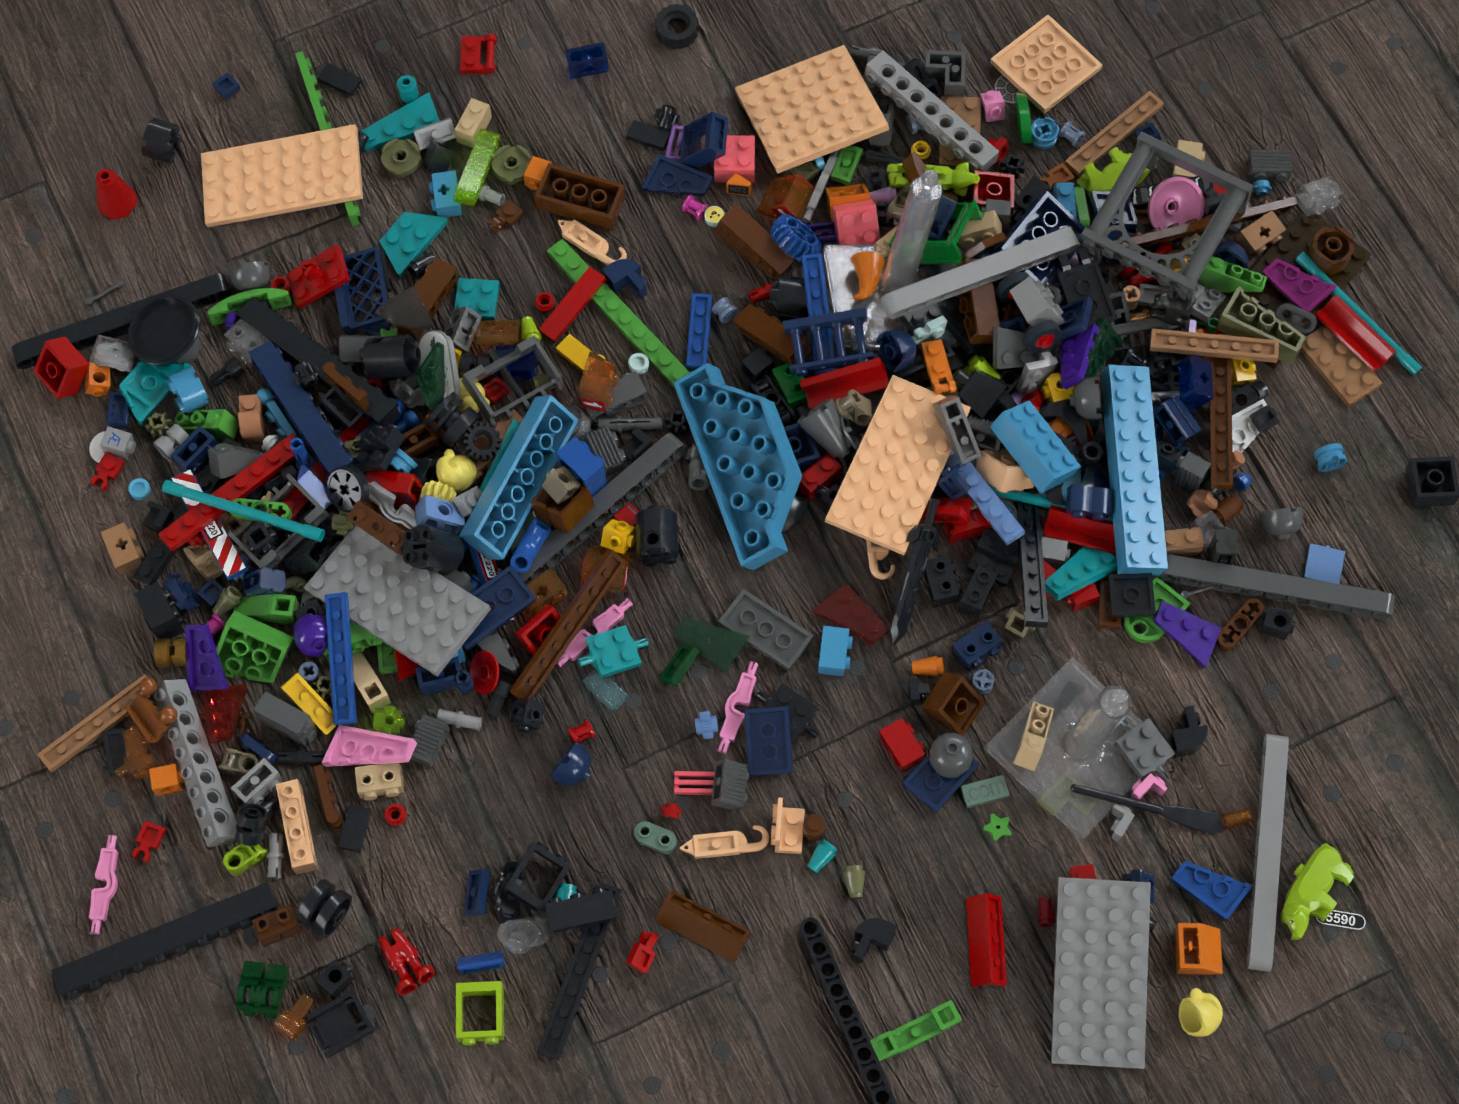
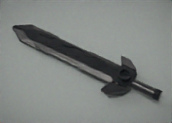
(924, 538)

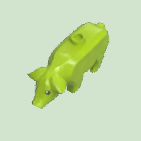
(958, 178)
(1104, 181)
(1310, 889)

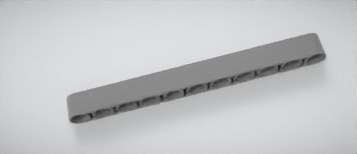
(979, 272)
(1267, 853)

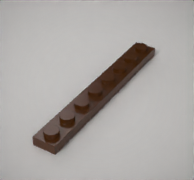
(1221, 424)
(568, 625)

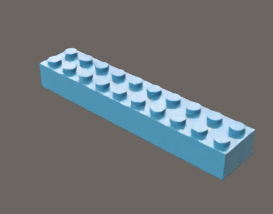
(1133, 470)

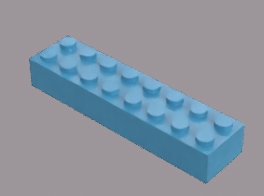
(518, 478)

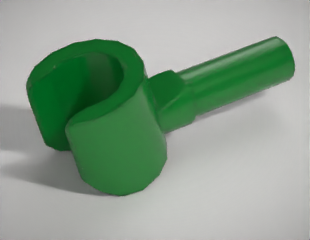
(1210, 325)

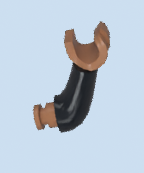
(1204, 499)

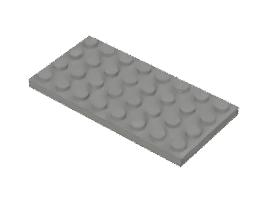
(399, 603)
(1100, 973)

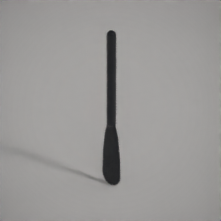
(1189, 817)

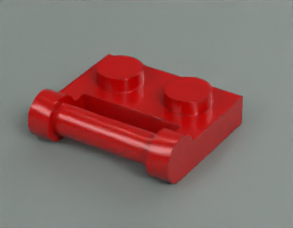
(471, 54)

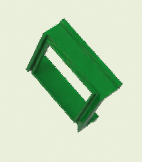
(947, 251)

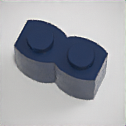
(1089, 502)

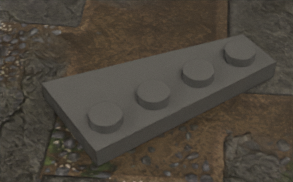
(1011, 351)

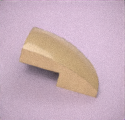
(205, 561)

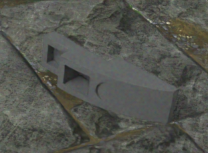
(499, 648)

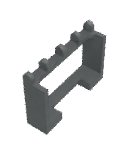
(480, 372)
(273, 557)

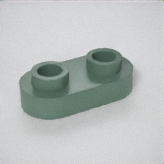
(654, 837)

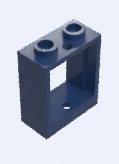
(715, 128)

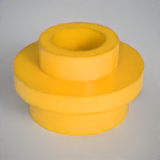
(921, 145)

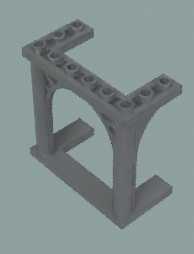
(1184, 281)

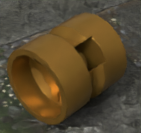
(164, 652)

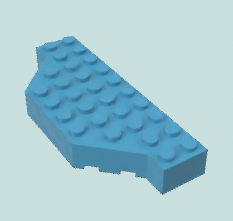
(744, 460)

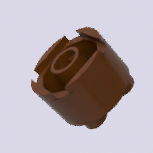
(1331, 249)

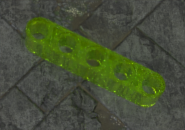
(477, 168)

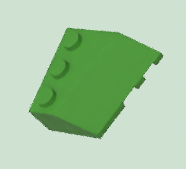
(252, 649)

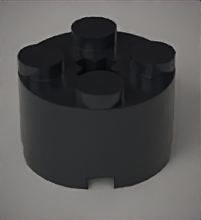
(161, 140)

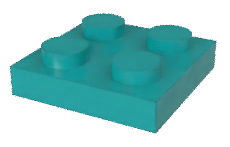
(478, 296)

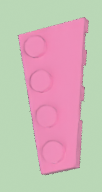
(367, 747)

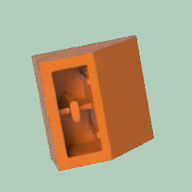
(1198, 949)

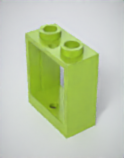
(480, 989)

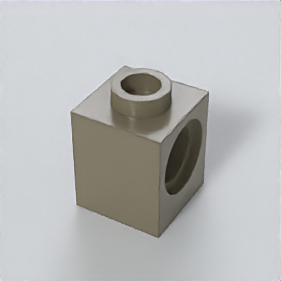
(560, 484)

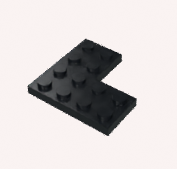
(950, 310)

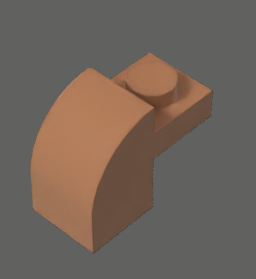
(250, 419)

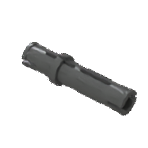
(624, 424)

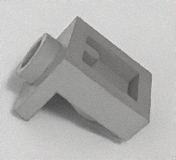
(1120, 826)

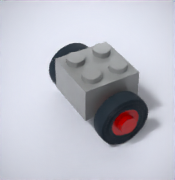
(1036, 307)

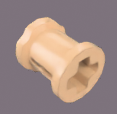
(1133, 293)

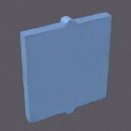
(1324, 563)

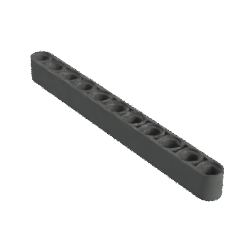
(608, 503)
(1279, 587)

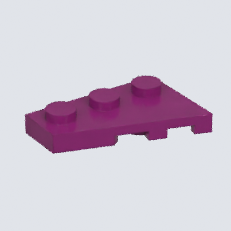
(1298, 287)

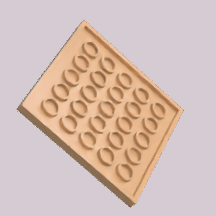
(811, 109)

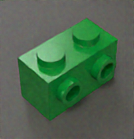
(789, 386)

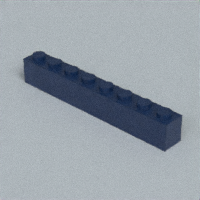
(300, 408)

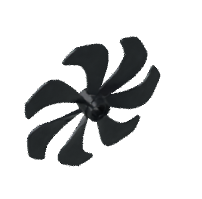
(1077, 423)

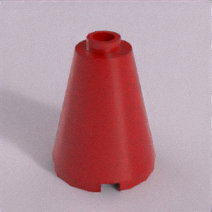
(114, 195)

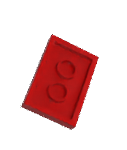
(318, 276)

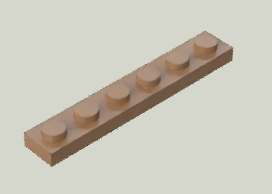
(1114, 133)
(1214, 345)
(90, 728)

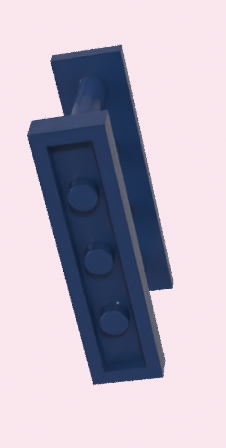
(815, 325)

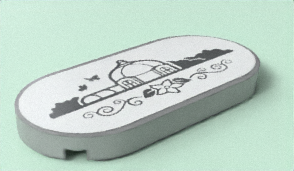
(426, 344)

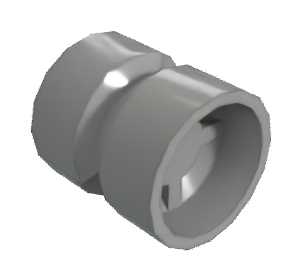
(168, 444)

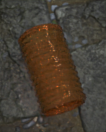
(1239, 818)

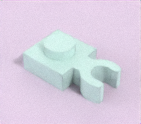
(932, 329)

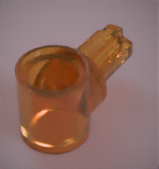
(291, 1022)

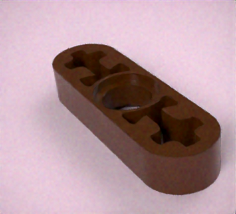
(1230, 627)

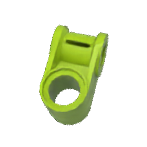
(246, 856)

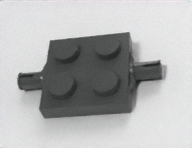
(1144, 748)

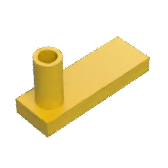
(574, 352)
(309, 702)

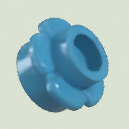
(1261, 188)

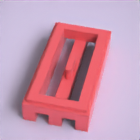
(693, 774)

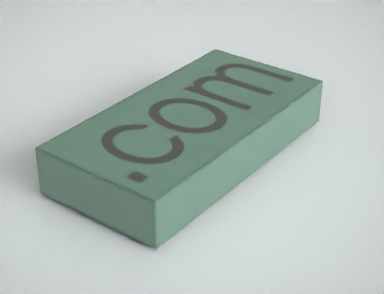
(984, 791)

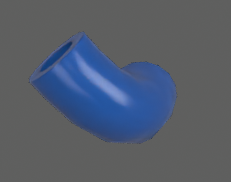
(530, 545)

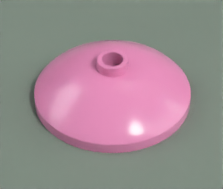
(1185, 198)

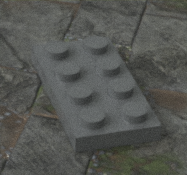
(768, 629)

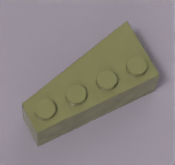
(1248, 319)

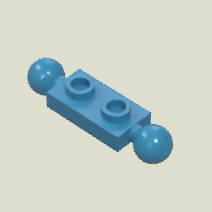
(274, 413)

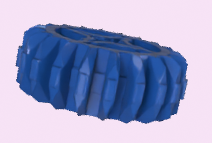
(794, 237)

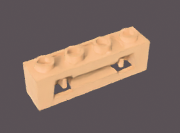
(296, 826)

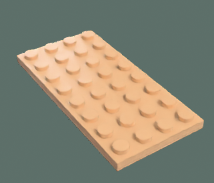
(281, 175)
(893, 468)

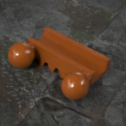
(145, 714)

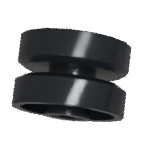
(324, 908)

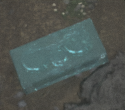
(605, 690)

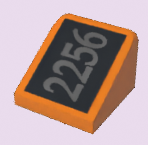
(738, 185)

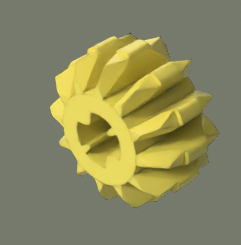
(438, 490)

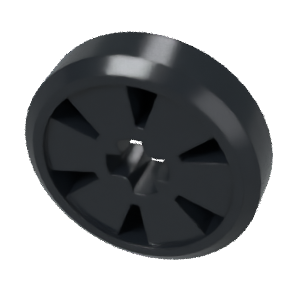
(337, 487)

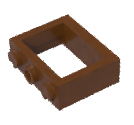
(374, 522)

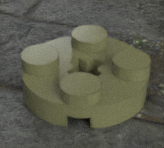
(500, 165)
(403, 167)

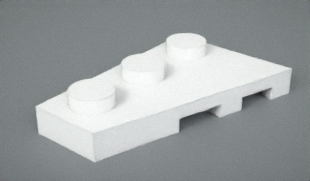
(1243, 428)

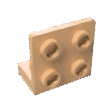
(788, 832)

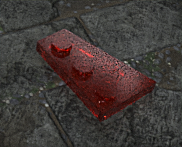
(851, 612)
(222, 711)

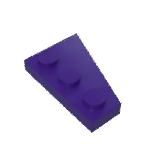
(1074, 356)
(1190, 631)
(203, 663)

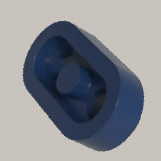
(251, 743)

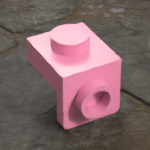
(993, 105)
(1155, 783)

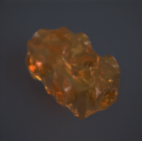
(138, 759)

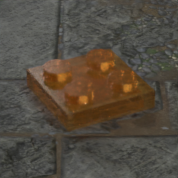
(498, 332)

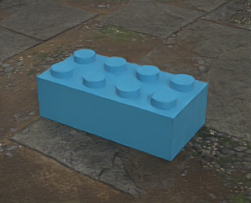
(1035, 446)

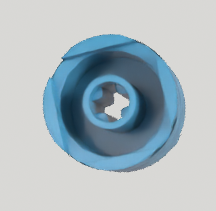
(188, 390)

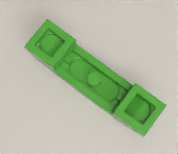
(275, 297)
(916, 1032)

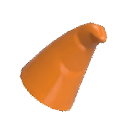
(869, 269)

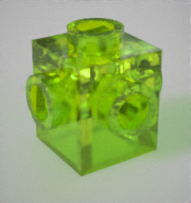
(388, 712)

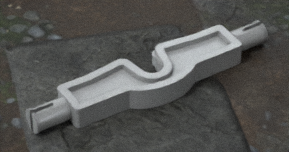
(823, 180)
(385, 500)

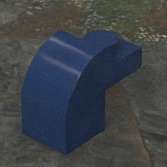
(624, 273)

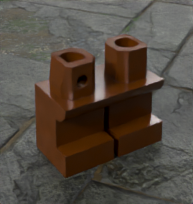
(275, 923)

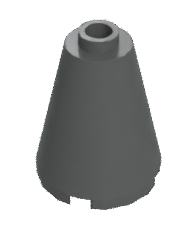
(825, 428)

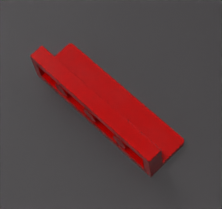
(1355, 333)
(835, 384)
(951, 512)
(1081, 531)
(986, 940)

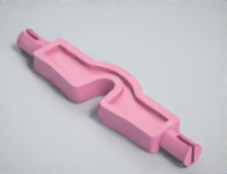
(601, 623)
(735, 718)
(101, 896)

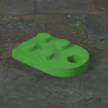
(1152, 632)

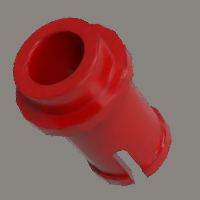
(760, 293)

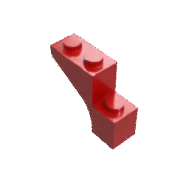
(1078, 600)

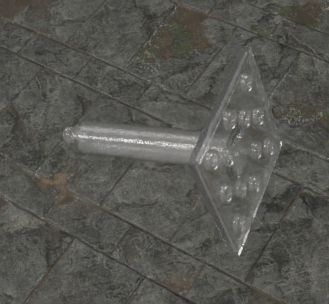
(899, 268)
(1076, 747)

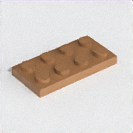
(970, 111)
(1339, 366)

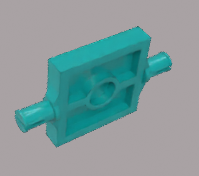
(613, 651)

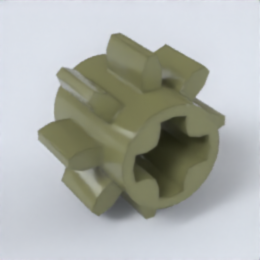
(158, 424)
(342, 524)
(323, 681)

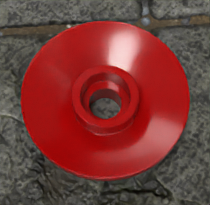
(484, 672)

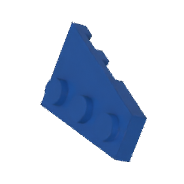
(1212, 890)

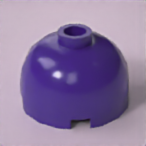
(311, 634)

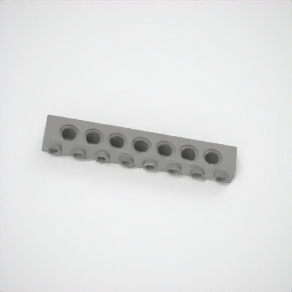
(929, 103)
(197, 764)

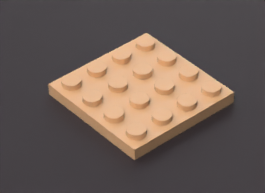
(1046, 63)

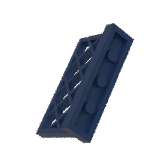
(345, 297)

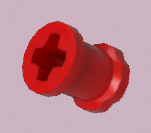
(581, 732)

